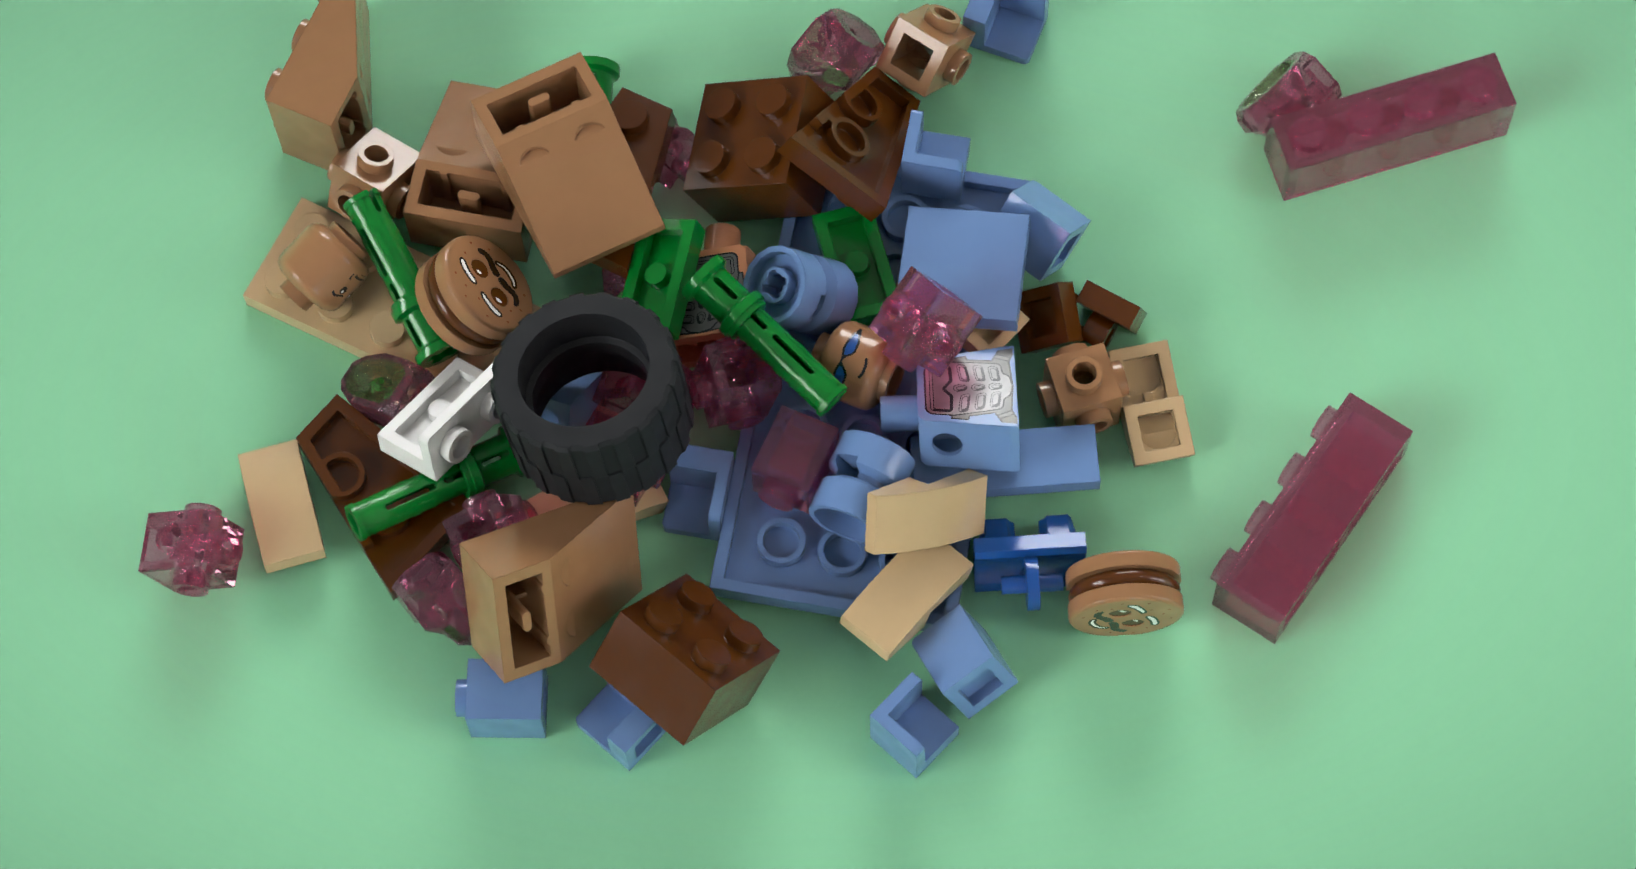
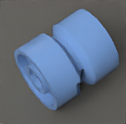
(803, 289)
(859, 466)

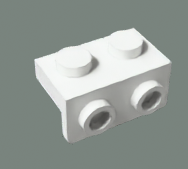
(442, 420)

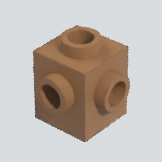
(926, 49)
(372, 163)
(1082, 387)

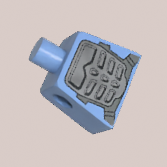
(965, 414)

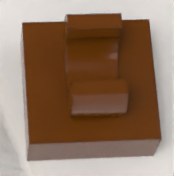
(1108, 312)
(1052, 318)

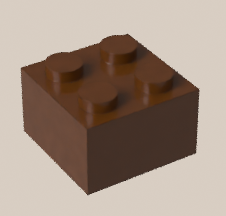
(735, 147)
(684, 658)

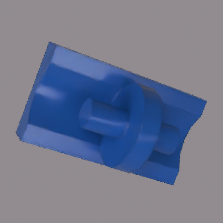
(1026, 561)

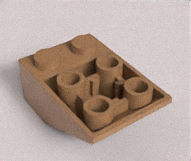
(325, 87)
(566, 164)
(456, 185)
(549, 583)

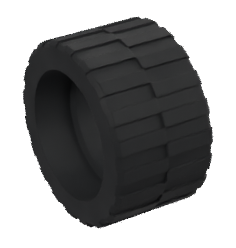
(579, 339)

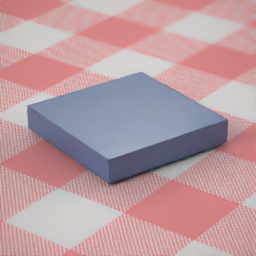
(972, 255)

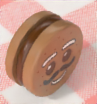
(472, 294)
(1124, 593)

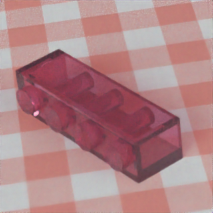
(1389, 126)
(1310, 517)

